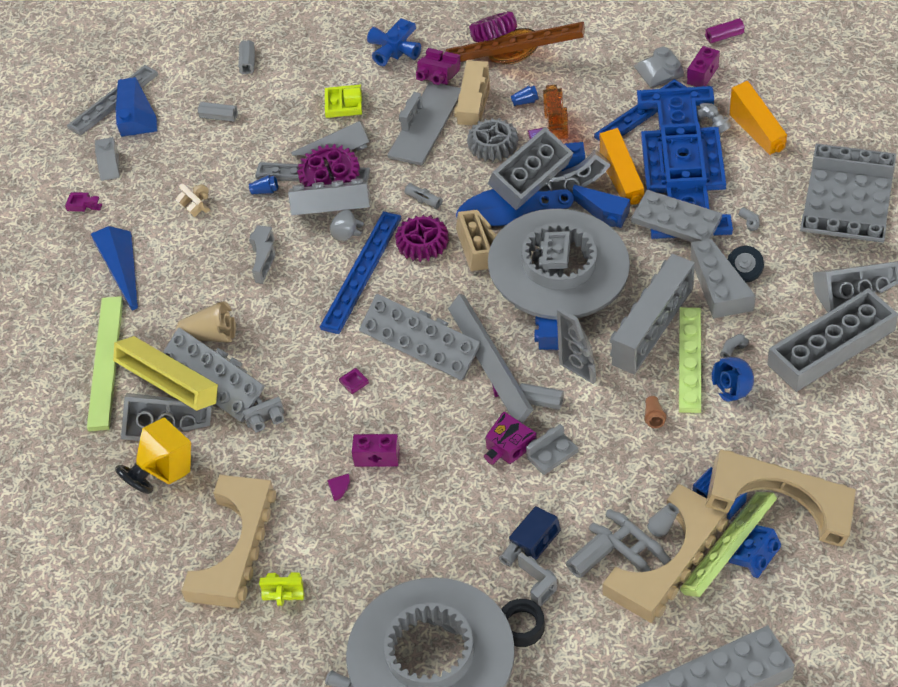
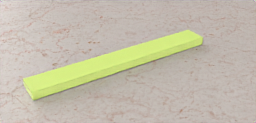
(104, 366)

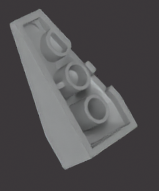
(350, 137)
(840, 285)
(574, 347)
(145, 409)

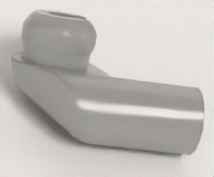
(752, 219)

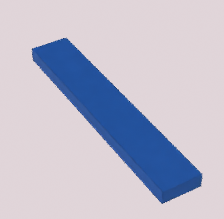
(634, 116)

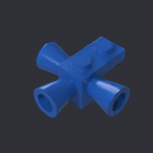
(394, 42)

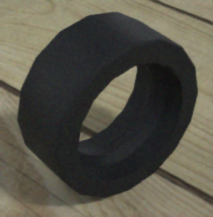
(528, 606)

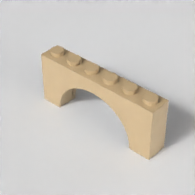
(826, 501)
(227, 580)
(649, 591)

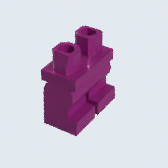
(437, 66)

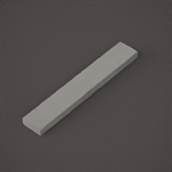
(107, 103)
(288, 172)

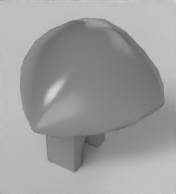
(344, 226)

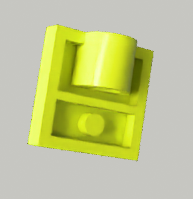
(343, 101)

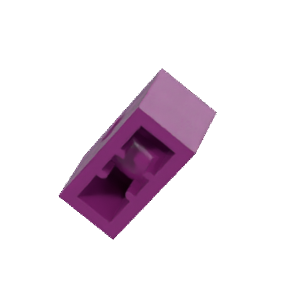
(703, 67)
(375, 450)

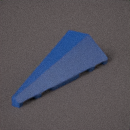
(117, 252)

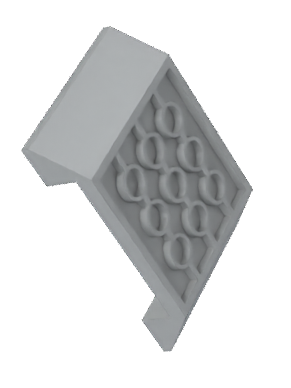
(849, 193)

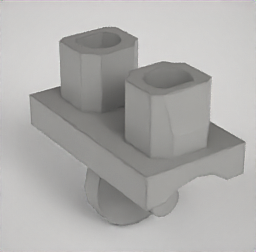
(262, 412)

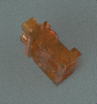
(555, 112)

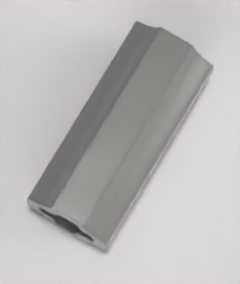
(246, 57)
(217, 111)
(543, 396)
(590, 555)

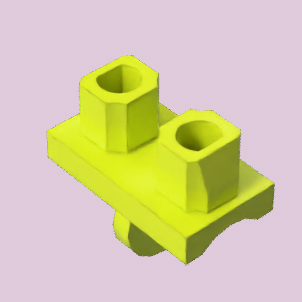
(282, 588)

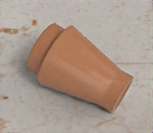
(654, 414)

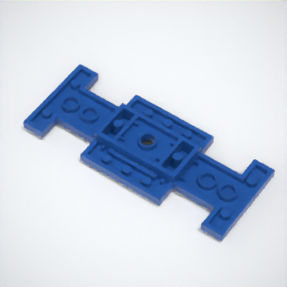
(679, 132)

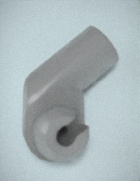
(730, 344)

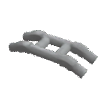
(631, 553)

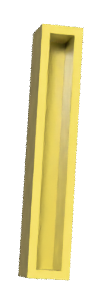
(165, 373)

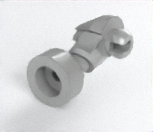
(711, 111)

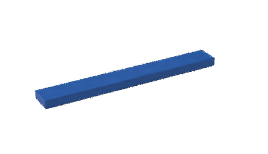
(360, 273)

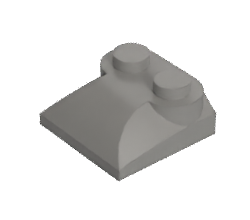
(660, 67)

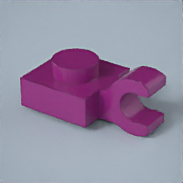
(80, 201)

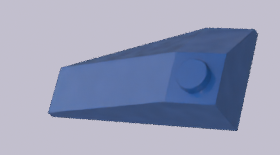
(133, 109)

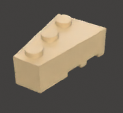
(473, 93)
(475, 238)

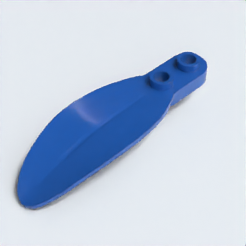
(500, 212)

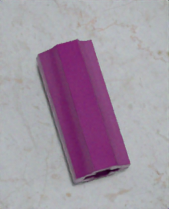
(724, 31)

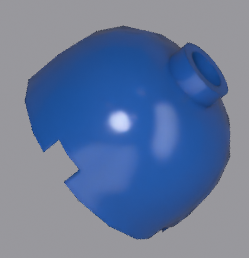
(733, 374)

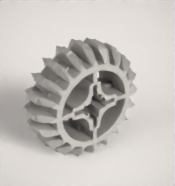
(492, 139)

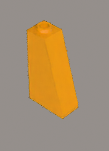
(756, 118)
(622, 169)

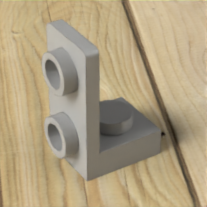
(547, 580)

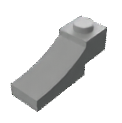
(262, 244)

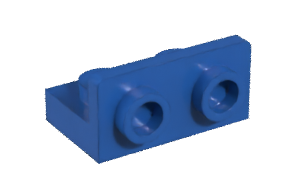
(757, 550)

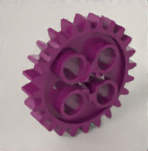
(341, 163)

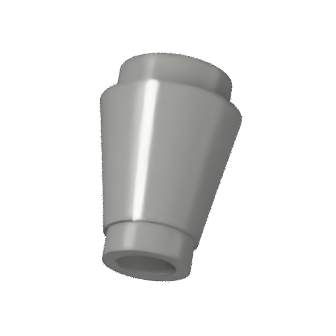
(662, 521)

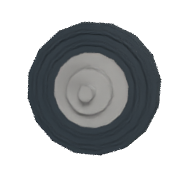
(747, 262)

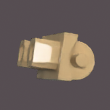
(199, 193)

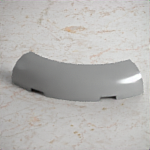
(581, 174)

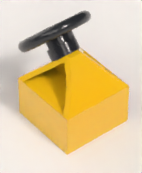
(162, 453)

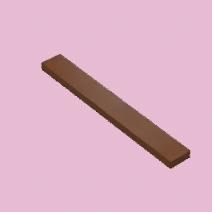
(519, 41)

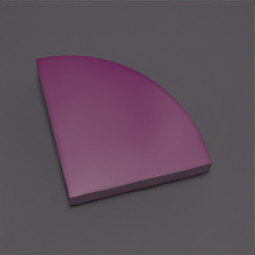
(339, 486)

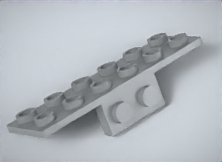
(423, 122)
(420, 336)
(235, 387)

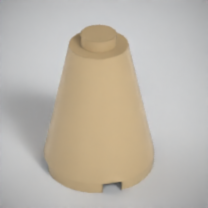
(210, 324)

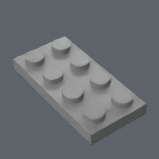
(676, 217)

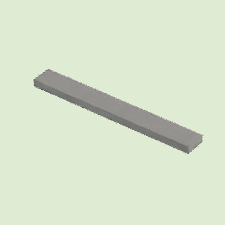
(491, 360)

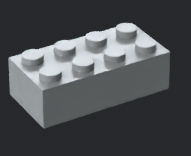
(530, 168)

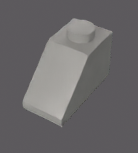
(107, 158)

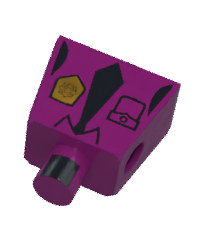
(507, 440)

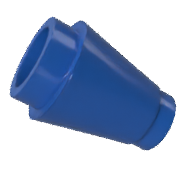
(525, 96)
(264, 185)

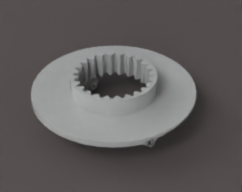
(544, 294)
(440, 602)

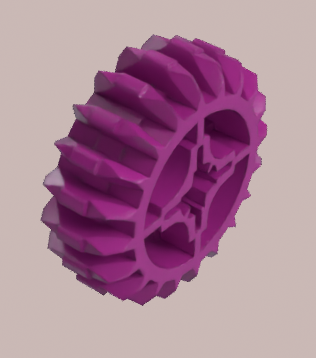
(493, 26)
(422, 238)

